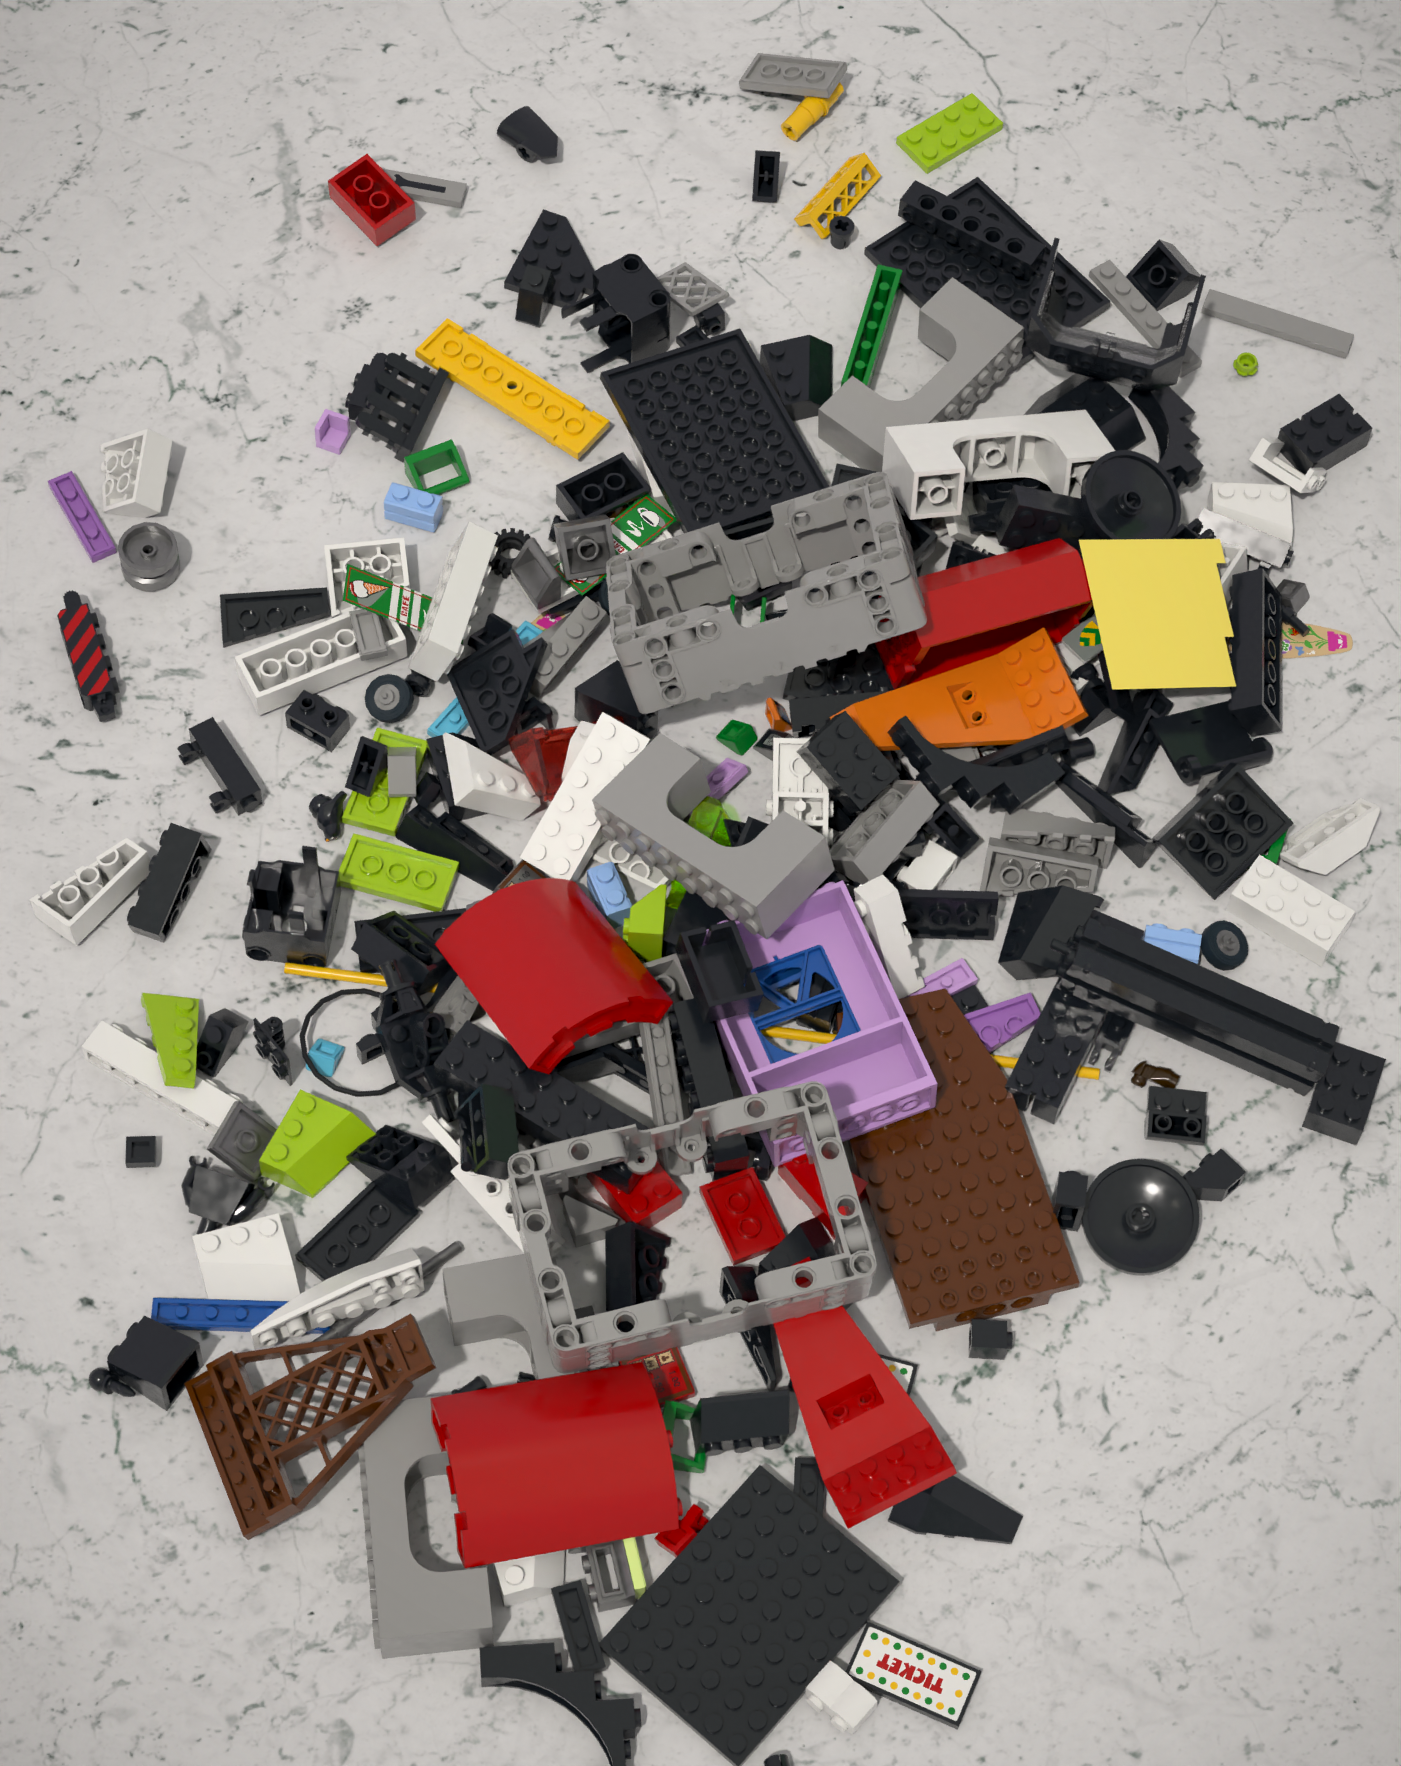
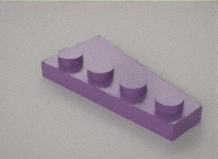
(1004, 1020)

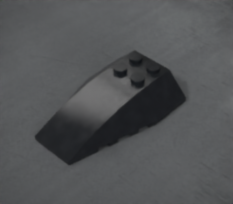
(1102, 402)

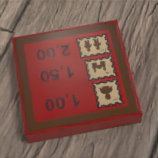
(669, 1374)

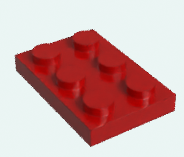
(742, 1215)

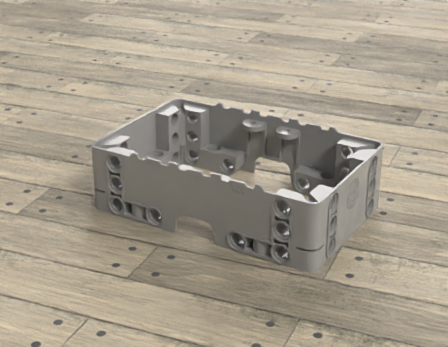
(815, 623)
(782, 1113)

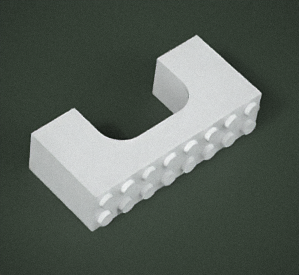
(935, 459)

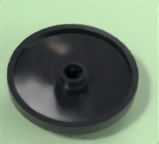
(1130, 497)
(1140, 1217)

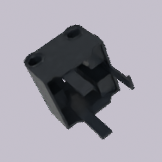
(628, 309)
(274, 892)

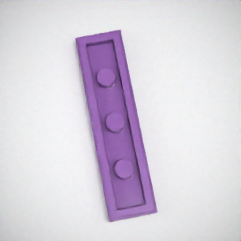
(82, 517)

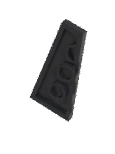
(262, 613)

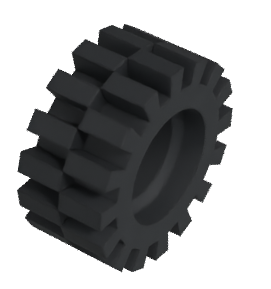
(507, 541)

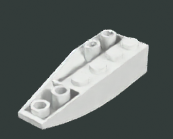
(344, 1296)

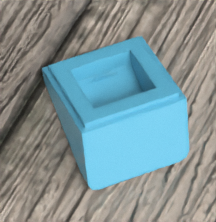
(325, 1056)

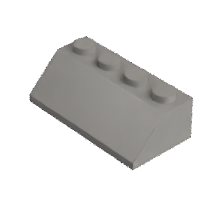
(883, 830)

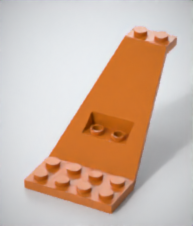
(1014, 691)

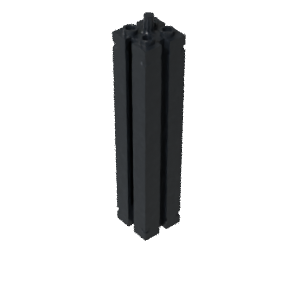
(1195, 1006)

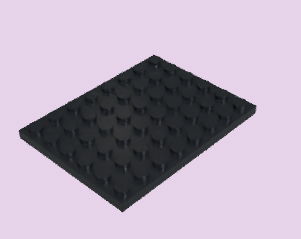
(932, 261)
(713, 432)
(748, 1616)

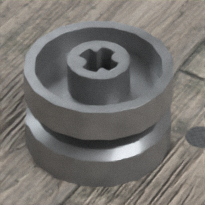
(149, 556)

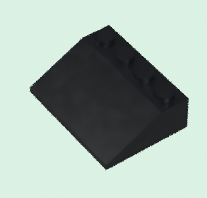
(1223, 830)

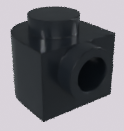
(711, 319)

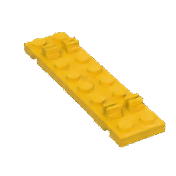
(532, 403)

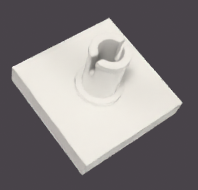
(958, 525)

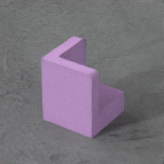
(332, 431)

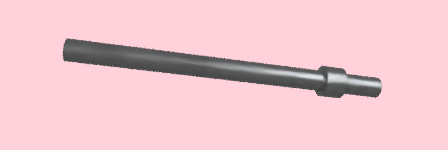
(341, 1327)

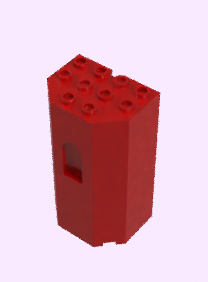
(988, 608)

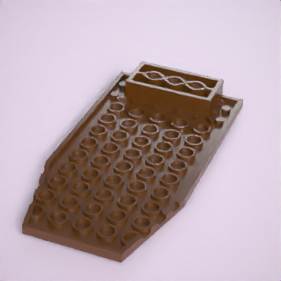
(961, 1187)

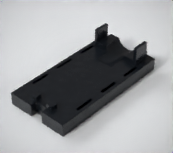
(948, 913)

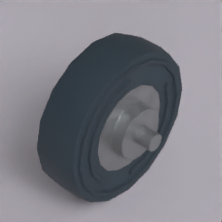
(389, 698)
(1224, 945)

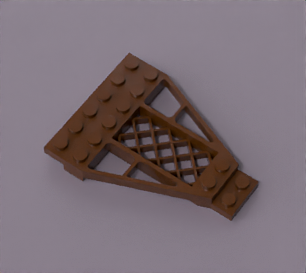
(245, 1445)

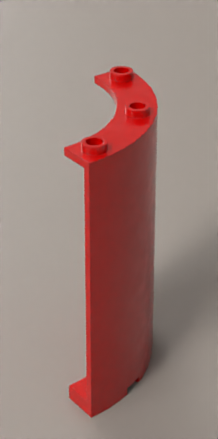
(549, 969)
(557, 1463)

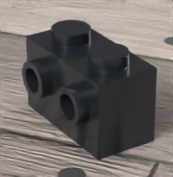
(317, 720)
(950, 830)

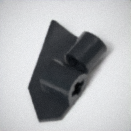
(528, 135)

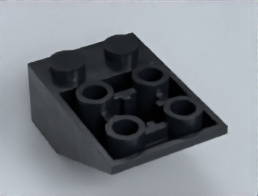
(403, 1165)

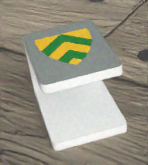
(1082, 645)

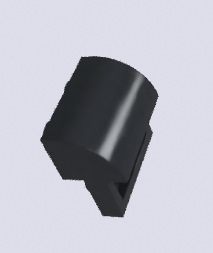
(1175, 1116)

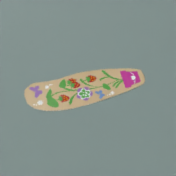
(1317, 642)

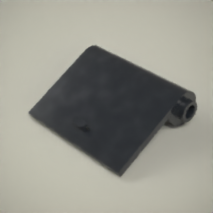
(1207, 741)

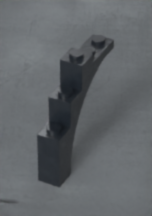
(1171, 423)
(974, 782)
(534, 1670)

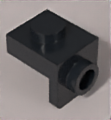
(493, 629)
(533, 714)

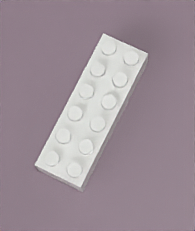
(454, 602)
(311, 661)
(569, 826)

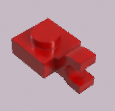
(677, 1540)

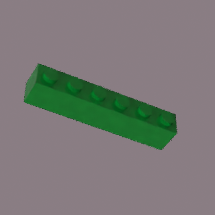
(873, 325)

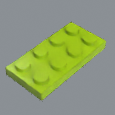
(949, 133)
(380, 811)
(397, 873)

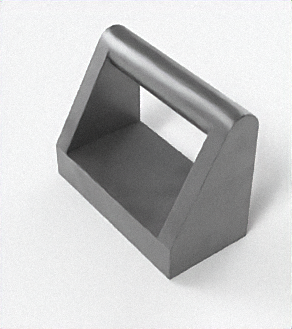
(537, 575)

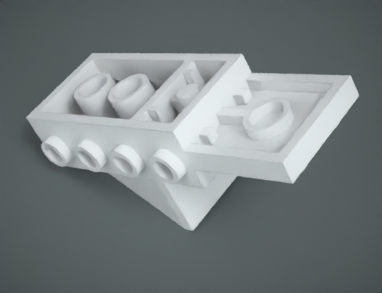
(798, 788)
(490, 1191)

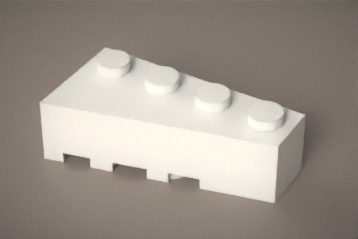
(93, 892)
(883, 919)

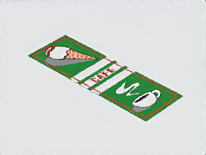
(630, 531)
(385, 598)

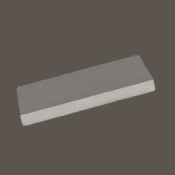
(793, 75)

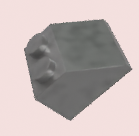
(584, 546)

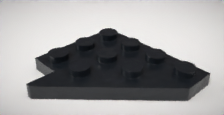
(557, 249)
(495, 687)

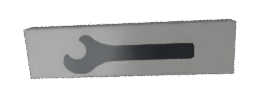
(429, 188)

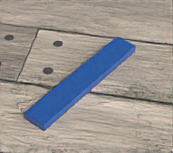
(215, 1314)

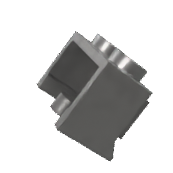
(626, 1592)

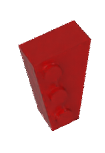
(805, 1184)

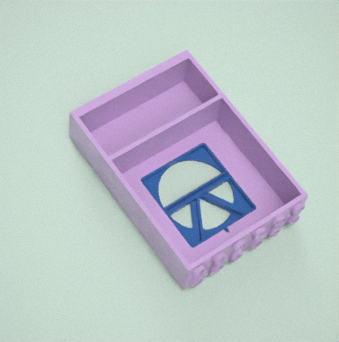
(872, 1064)

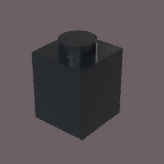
(989, 1339)

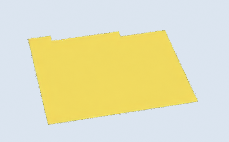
(1160, 611)

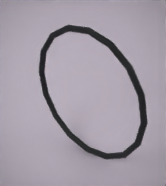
(311, 1065)

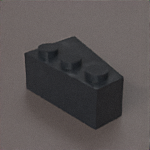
(490, 1129)

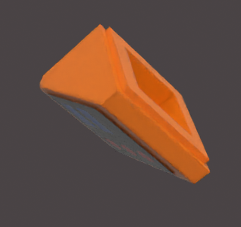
(777, 716)

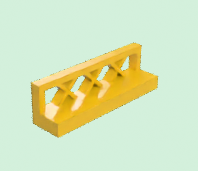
(830, 191)

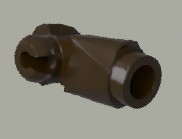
(1159, 1075)

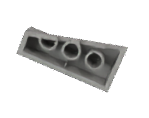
(564, 641)
(1060, 833)
(1025, 867)

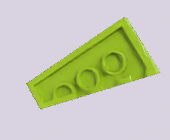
(174, 1035)

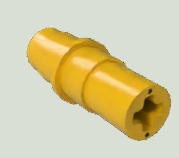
(808, 113)

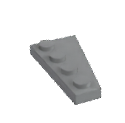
(456, 1006)

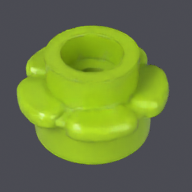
(1243, 360)

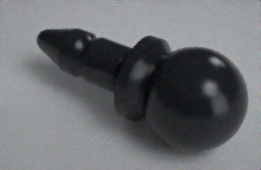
(103, 1380)

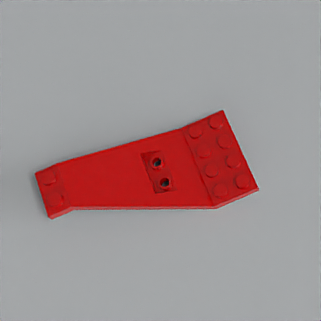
(858, 1417)

